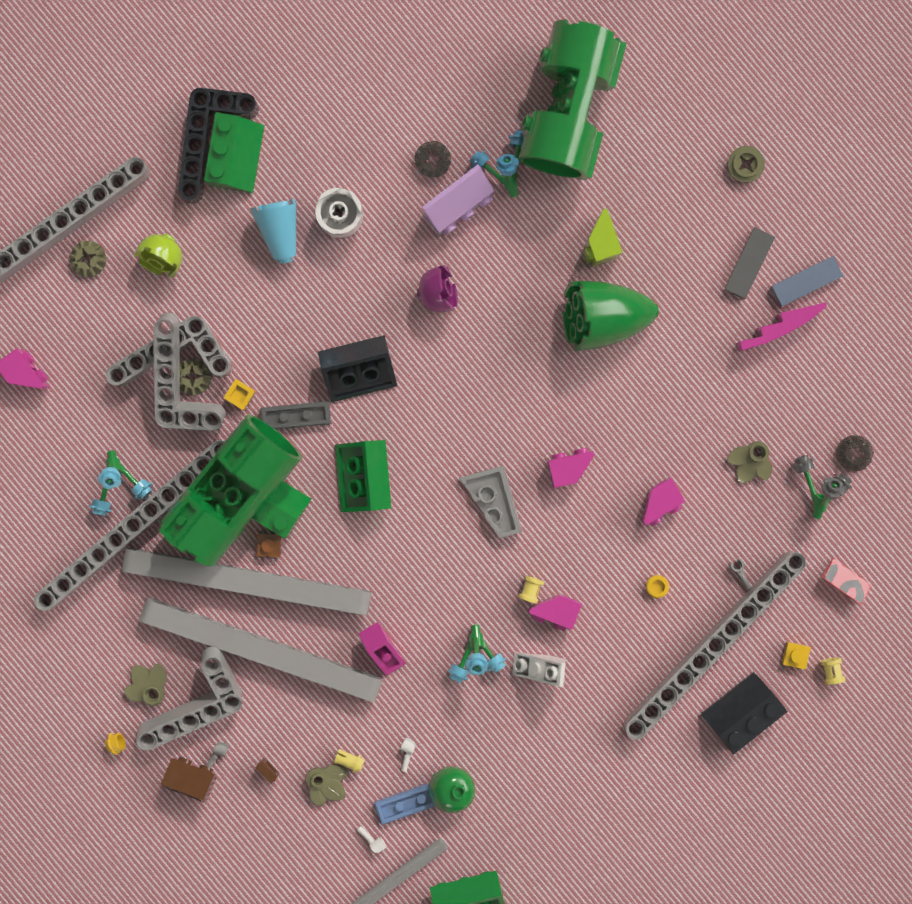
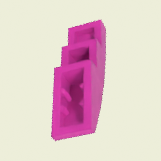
(786, 323)

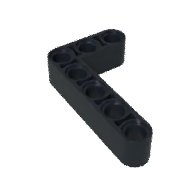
(202, 134)

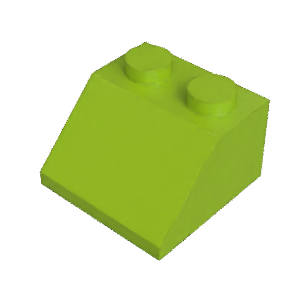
(603, 242)

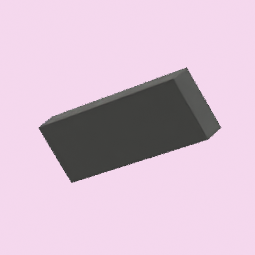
(749, 263)
(297, 415)

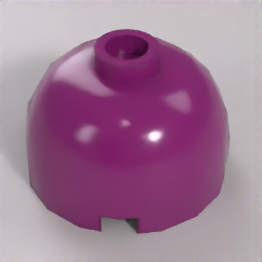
(437, 290)

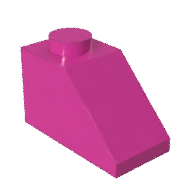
(381, 648)

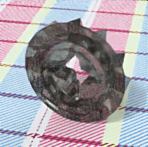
(438, 150)
(845, 456)

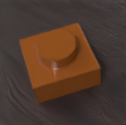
(269, 545)

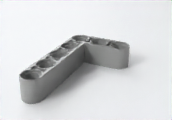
(188, 338)
(172, 383)
(197, 707)

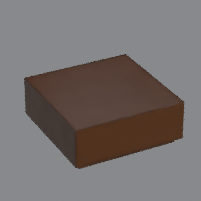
(267, 770)

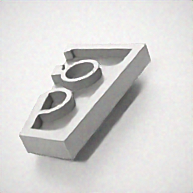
(494, 497)

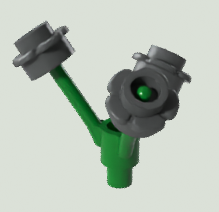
(831, 488)

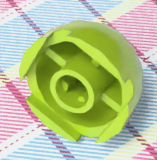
(159, 254)

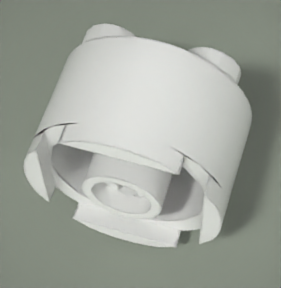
(326, 210)

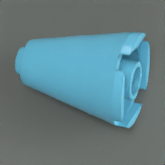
(278, 228)

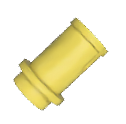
(349, 761)

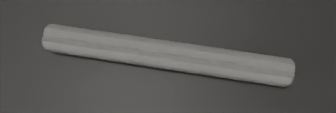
(403, 873)

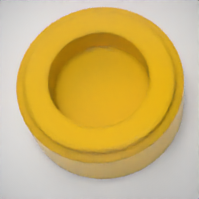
(657, 586)

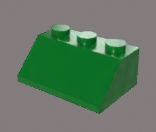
(234, 153)
(363, 476)
(282, 510)
(469, 890)

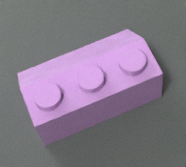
(458, 201)

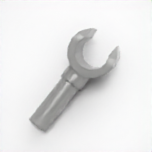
(741, 574)
(220, 749)

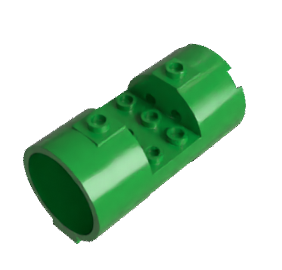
(581, 60)
(229, 490)

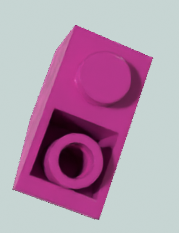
(19, 370)
(568, 469)
(660, 500)
(557, 609)

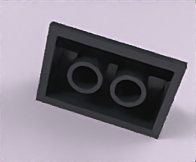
(357, 368)
(743, 712)

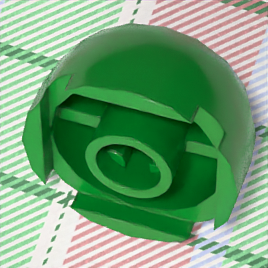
(452, 789)

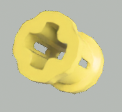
(531, 589)
(835, 663)

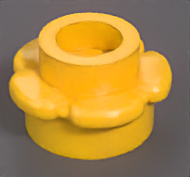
(115, 743)

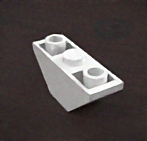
(539, 668)

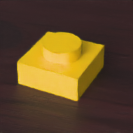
(239, 394)
(796, 655)

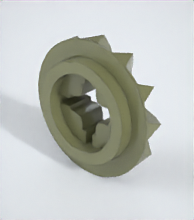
(756, 166)
(97, 262)
(200, 384)

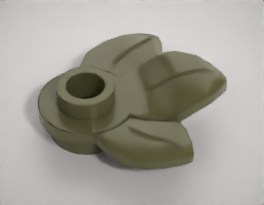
(750, 465)
(144, 682)
(329, 786)

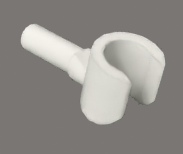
(408, 746)
(376, 845)

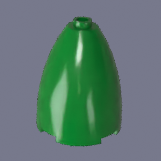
(604, 314)

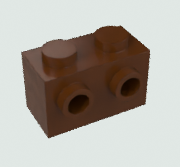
(188, 779)

